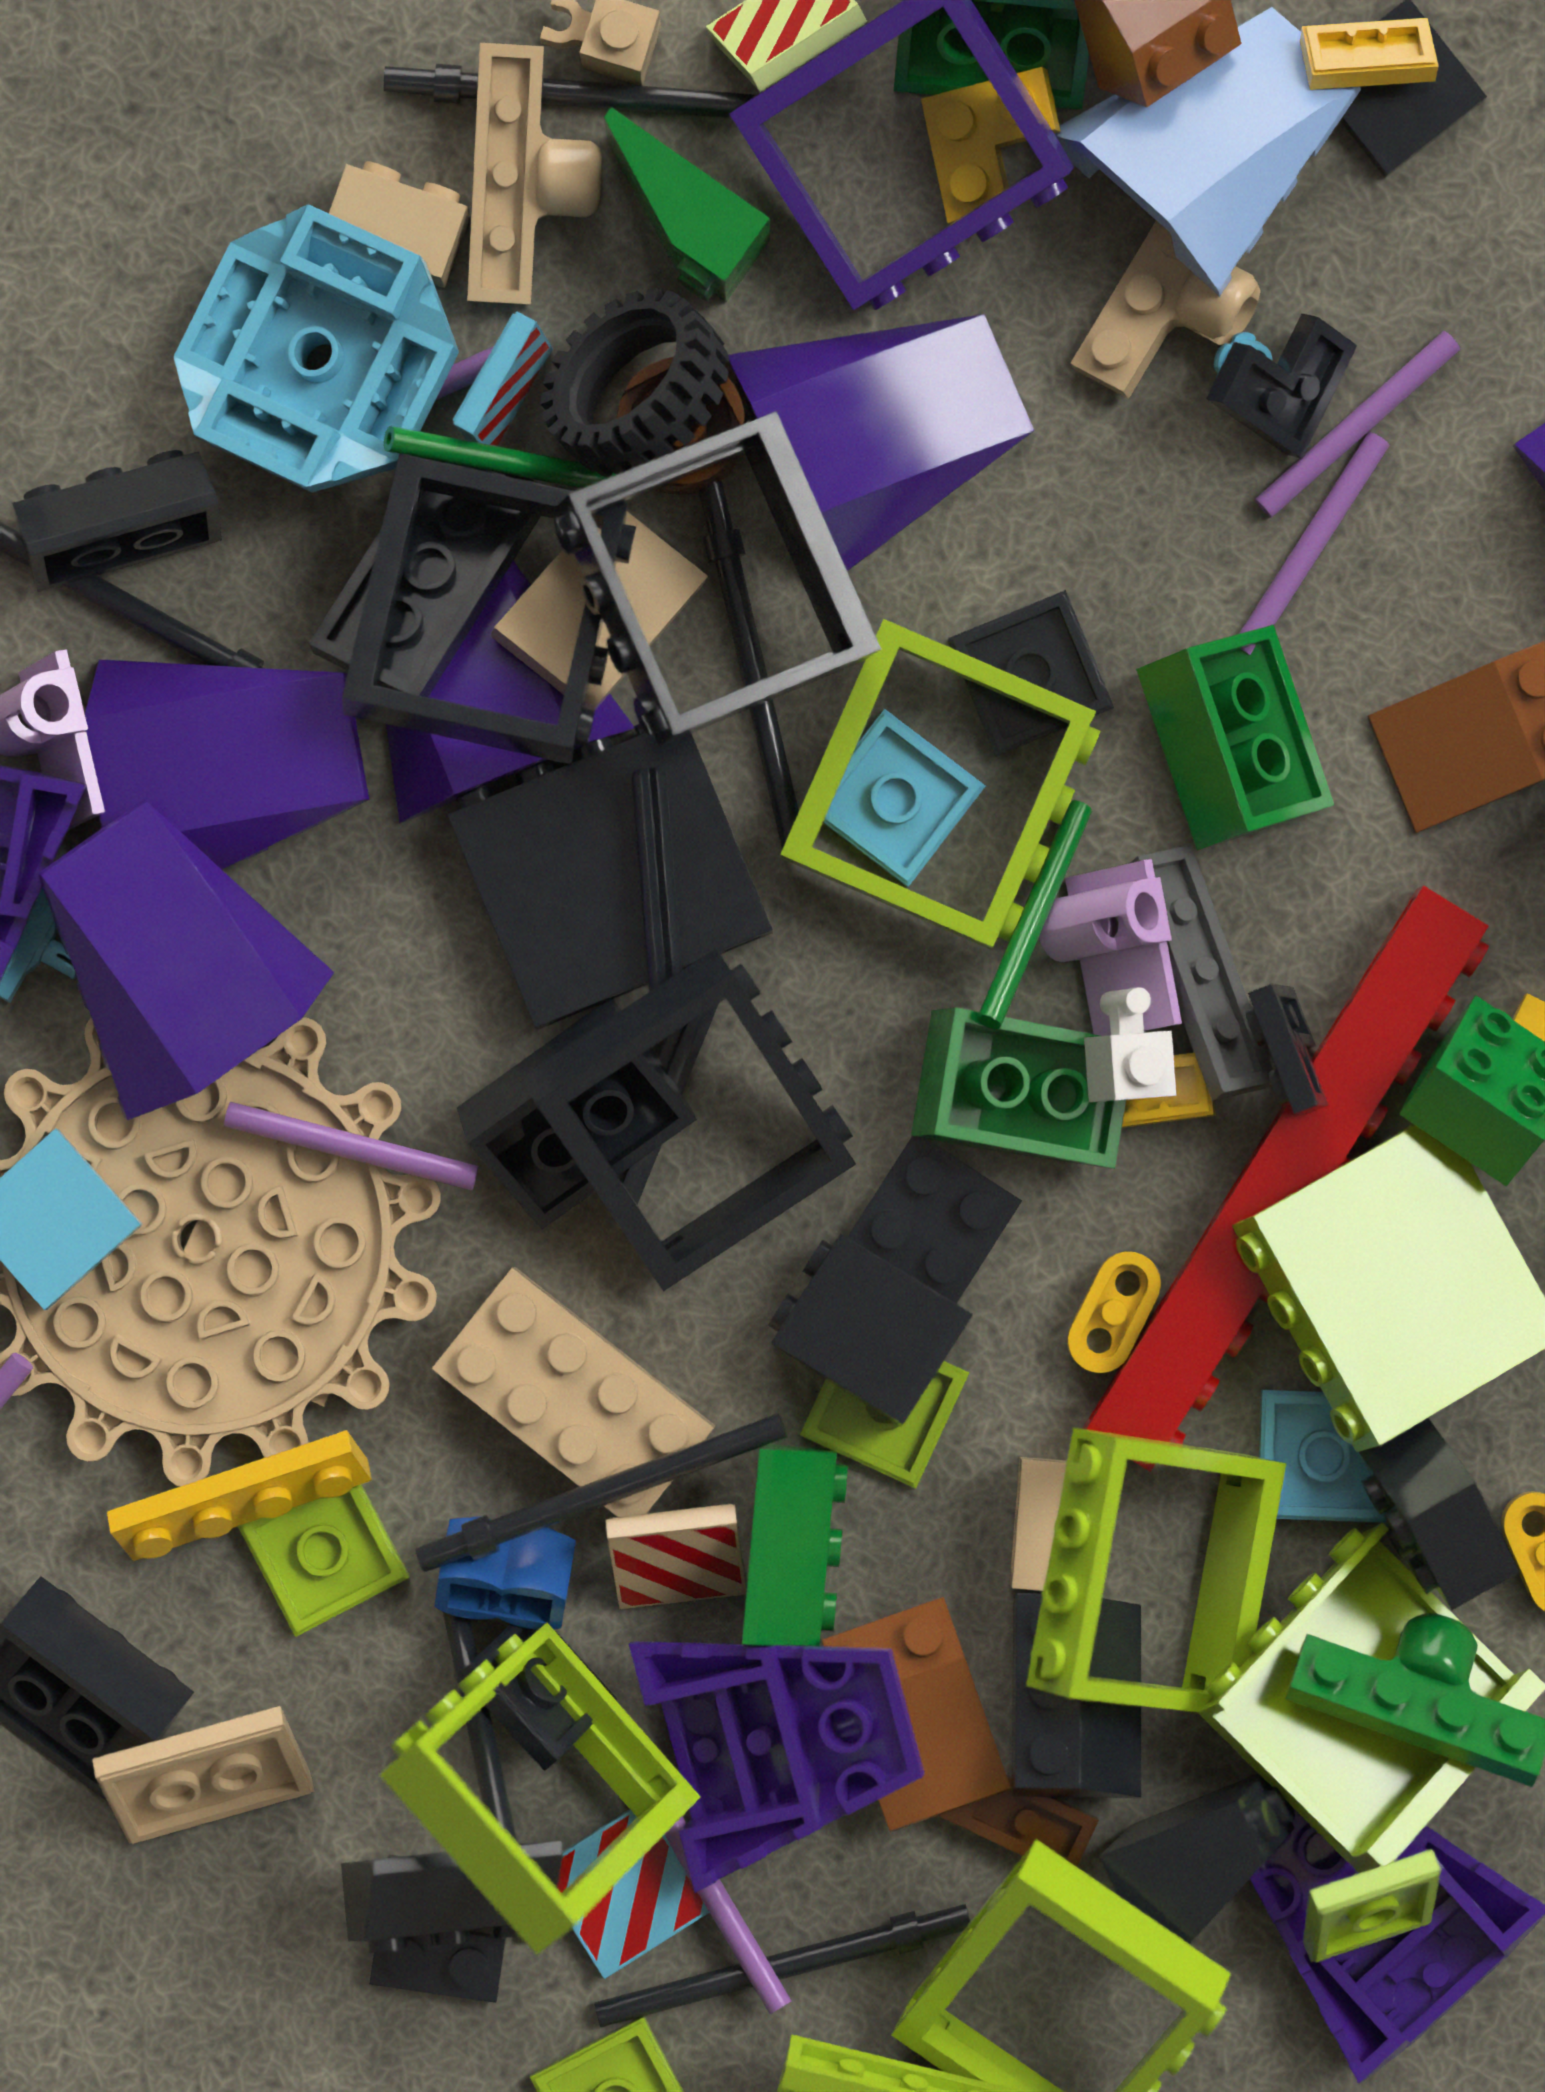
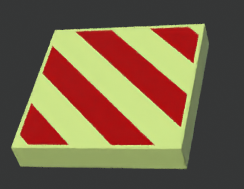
(781, 35)

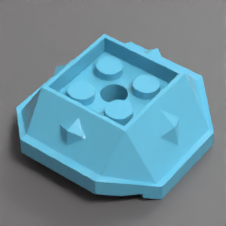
(276, 301)

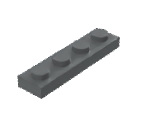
(1208, 981)

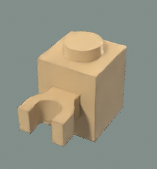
(613, 38)

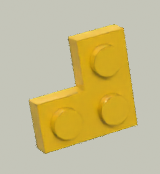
(967, 139)

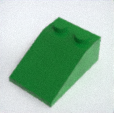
(699, 221)
(1013, 1091)

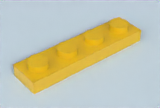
(239, 1496)

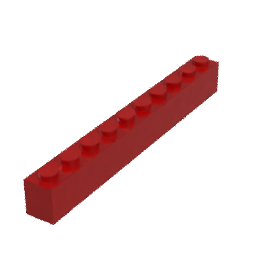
(1355, 1065)

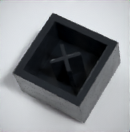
(1436, 1515)

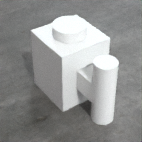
(1128, 1060)

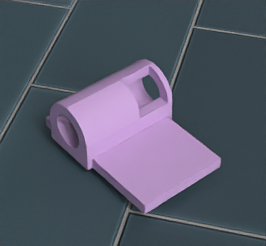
(55, 729)
(1114, 956)

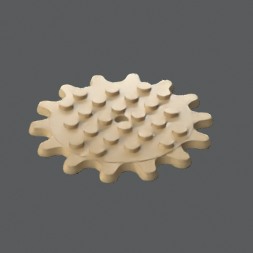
(265, 1314)

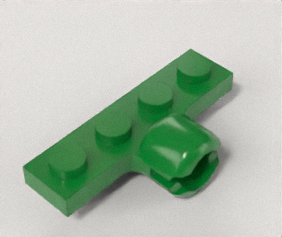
(1422, 1698)

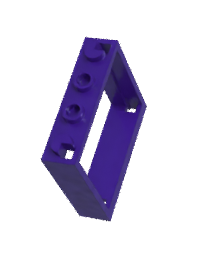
(940, 248)

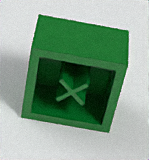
(1484, 1091)

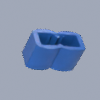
(518, 1584)

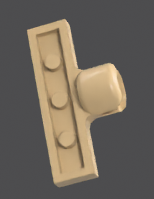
(519, 174)
(1149, 304)

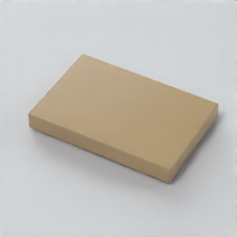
(547, 617)
(203, 1775)

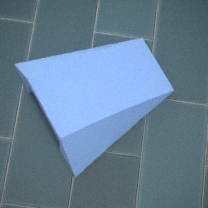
(1216, 147)

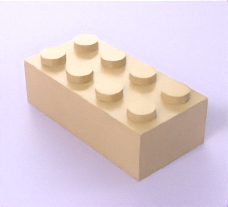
(567, 1389)

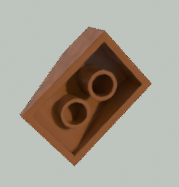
(1154, 45)
(1467, 738)
(944, 1713)

